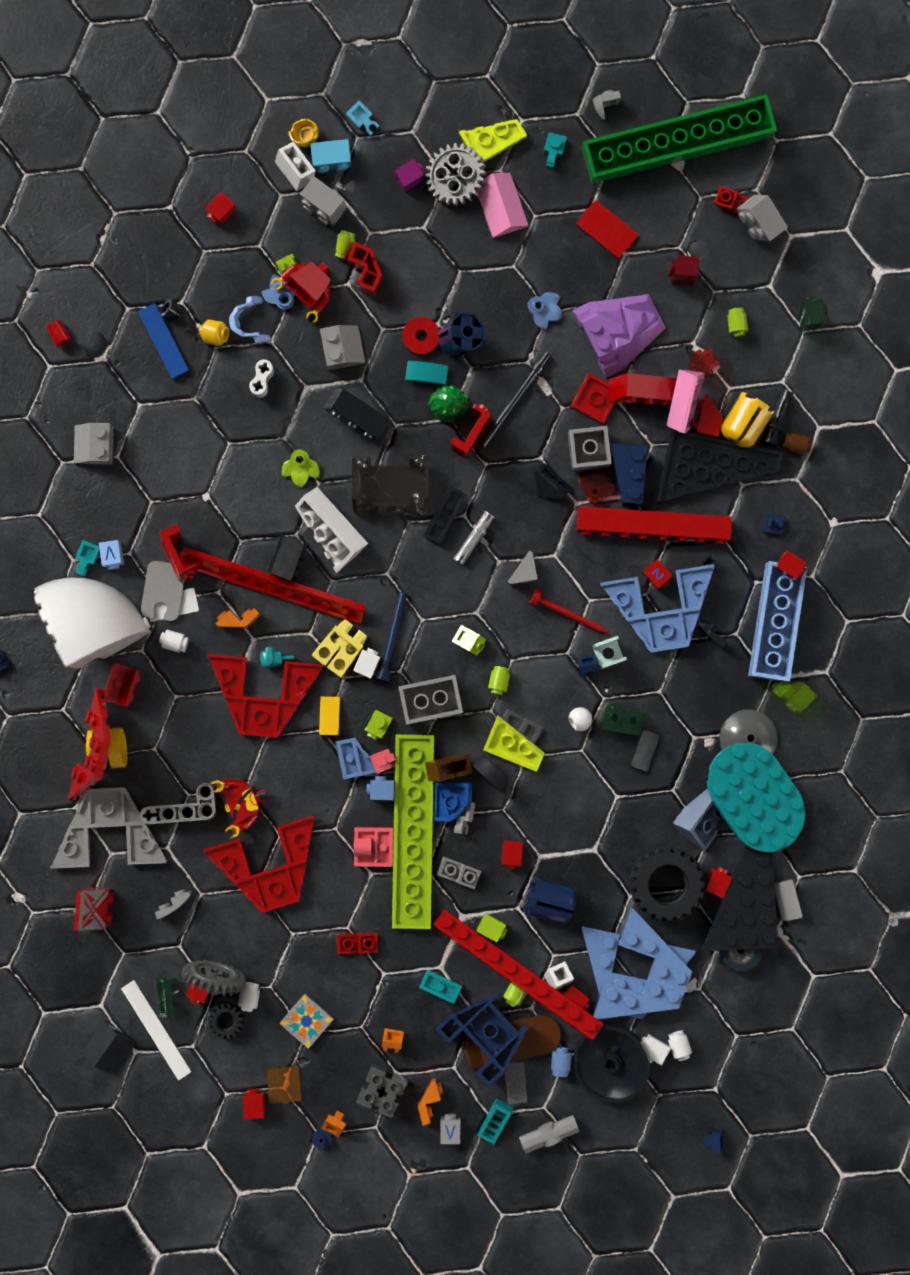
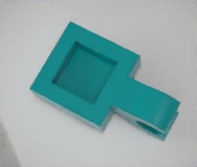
(554, 147)
(87, 555)

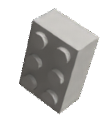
(430, 699)

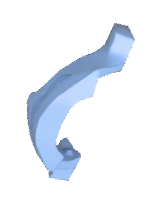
(235, 325)

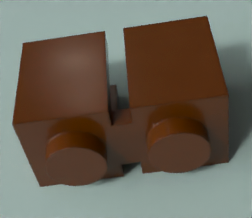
(452, 765)

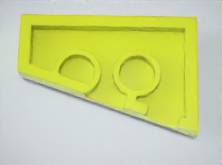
(493, 139)
(513, 746)

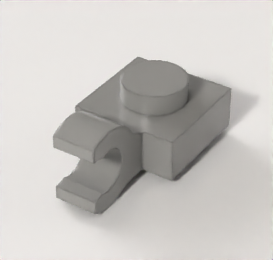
(467, 815)

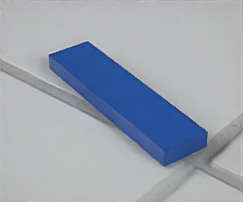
(163, 341)

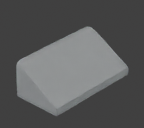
(787, 900)

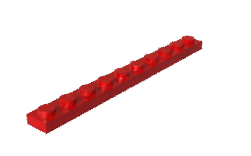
(273, 585)
(518, 975)

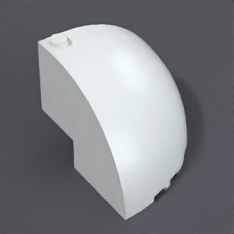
(88, 619)

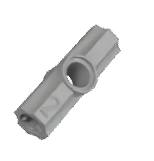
(549, 1134)

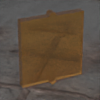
(284, 1084)

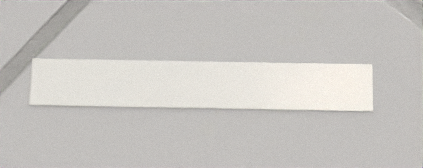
(156, 1030)

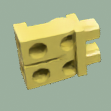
(344, 644)

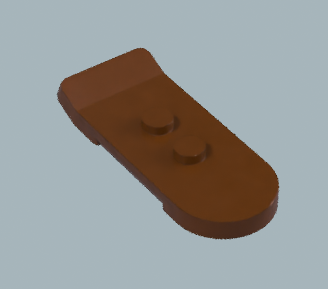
(540, 1039)

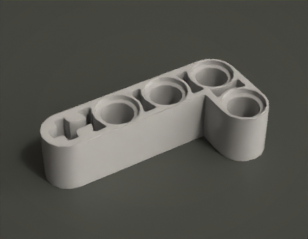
(178, 809)

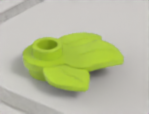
(300, 471)

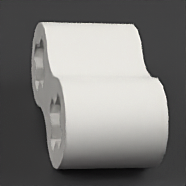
(261, 378)

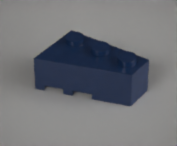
(629, 472)

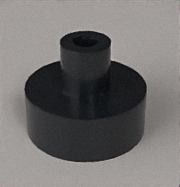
(169, 309)

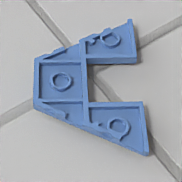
(666, 628)
(602, 952)
(665, 981)

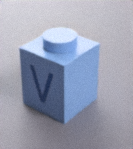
(111, 554)

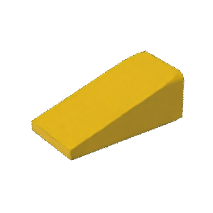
(329, 716)

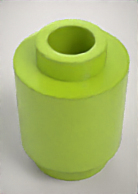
(737, 322)
(499, 680)
(514, 995)

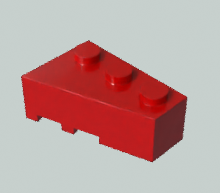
(642, 389)

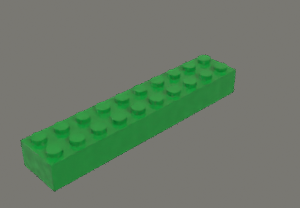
(679, 139)

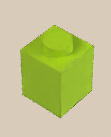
(492, 927)

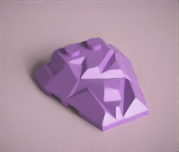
(619, 329)

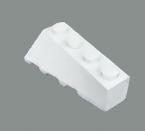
(330, 528)

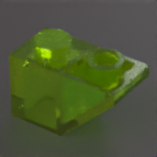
(795, 693)

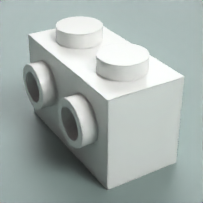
(294, 165)

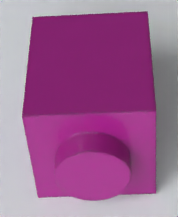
(410, 175)

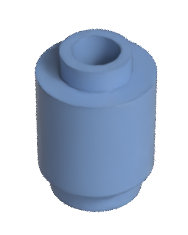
(561, 1062)

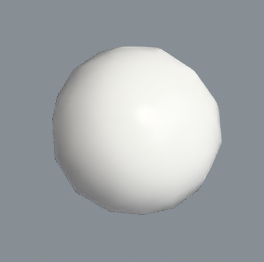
(580, 719)

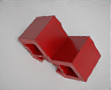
(364, 259)

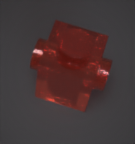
(703, 362)

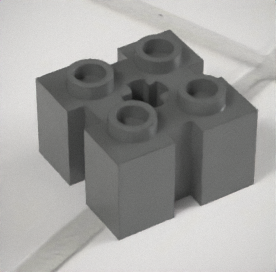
(393, 1085)

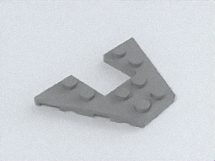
(107, 809)

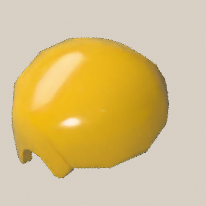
(304, 133)

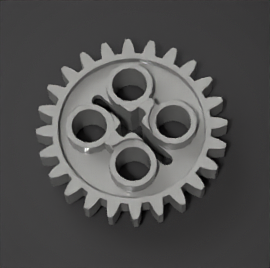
(468, 161)

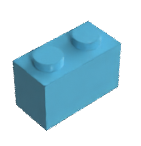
(331, 155)

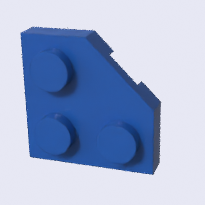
(450, 800)

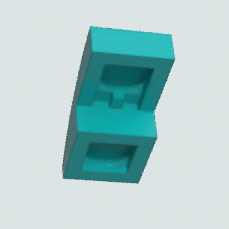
(426, 372)

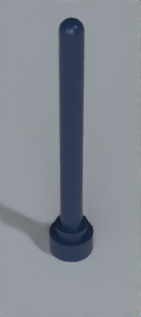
(384, 672)

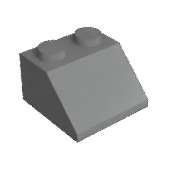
(342, 346)
(93, 443)

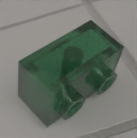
(812, 314)
(622, 720)

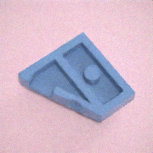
(353, 759)

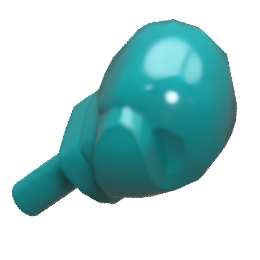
(271, 658)

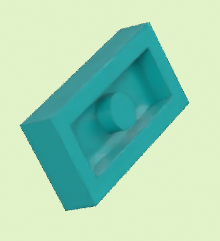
(440, 986)

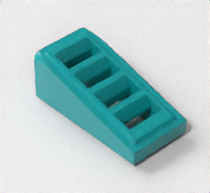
(506, 1112)

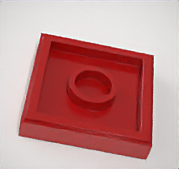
(593, 399)

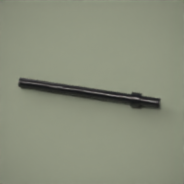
(536, 369)

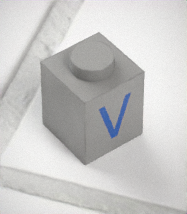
(450, 1129)

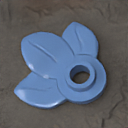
(275, 297)
(548, 309)

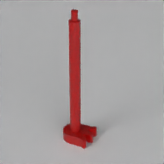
(537, 599)

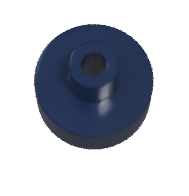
(321, 1134)

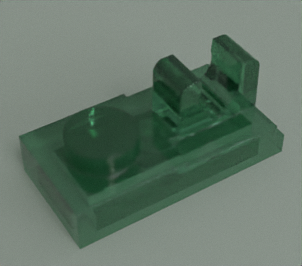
(165, 1001)

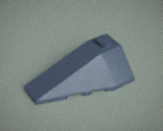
(699, 821)

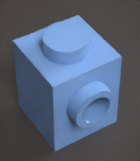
(381, 789)

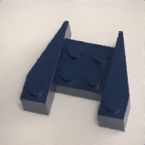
(489, 1031)

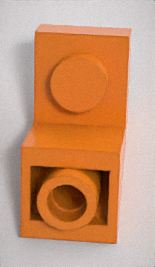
(229, 620)
(431, 1095)

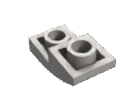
(458, 872)
(177, 901)

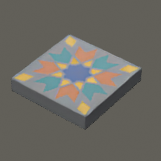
(306, 1020)

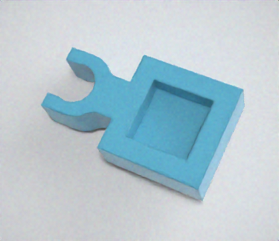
(360, 116)

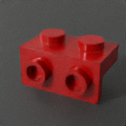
(121, 684)

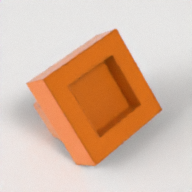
(392, 1039)
(334, 1124)

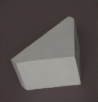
(525, 571)

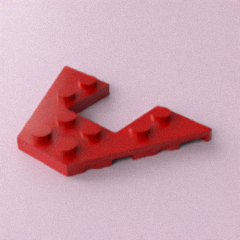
(262, 715)
(93, 767)
(274, 886)

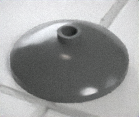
(748, 722)

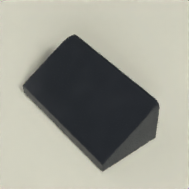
(644, 750)

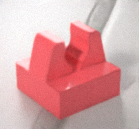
(383, 760)

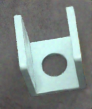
(609, 643)

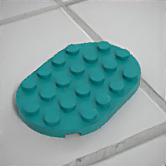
(756, 797)

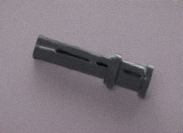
(776, 427)

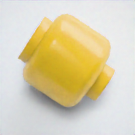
(214, 332)

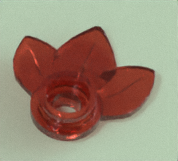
(597, 482)

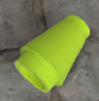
(344, 244)

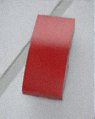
(729, 200)
(357, 943)

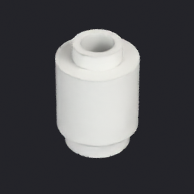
(174, 641)
(249, 997)
(679, 1045)

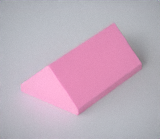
(501, 204)
(685, 400)

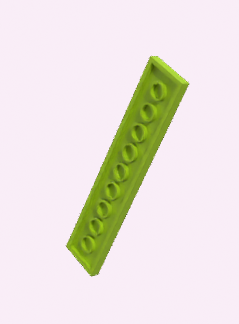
(412, 833)

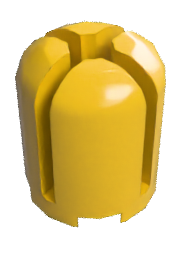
(746, 421)

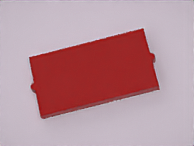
(607, 229)

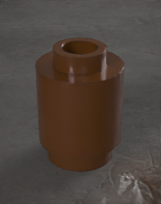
(797, 443)

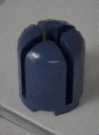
(462, 335)
(551, 901)

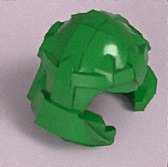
(449, 404)

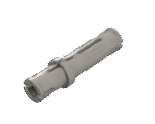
(474, 537)

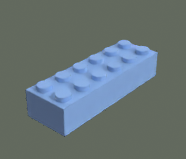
(776, 625)

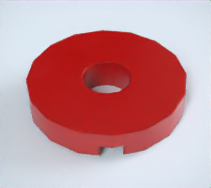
(421, 324)

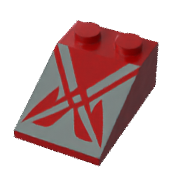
(93, 908)

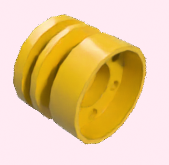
(118, 748)

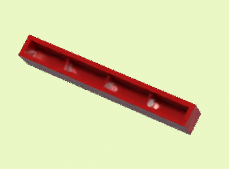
(654, 524)

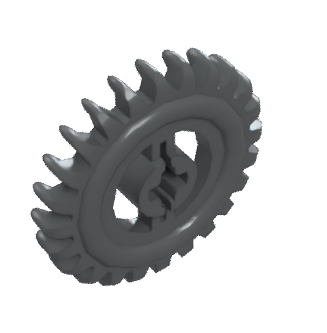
(214, 979)

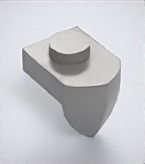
(606, 99)

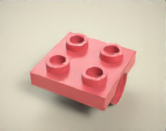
(373, 846)

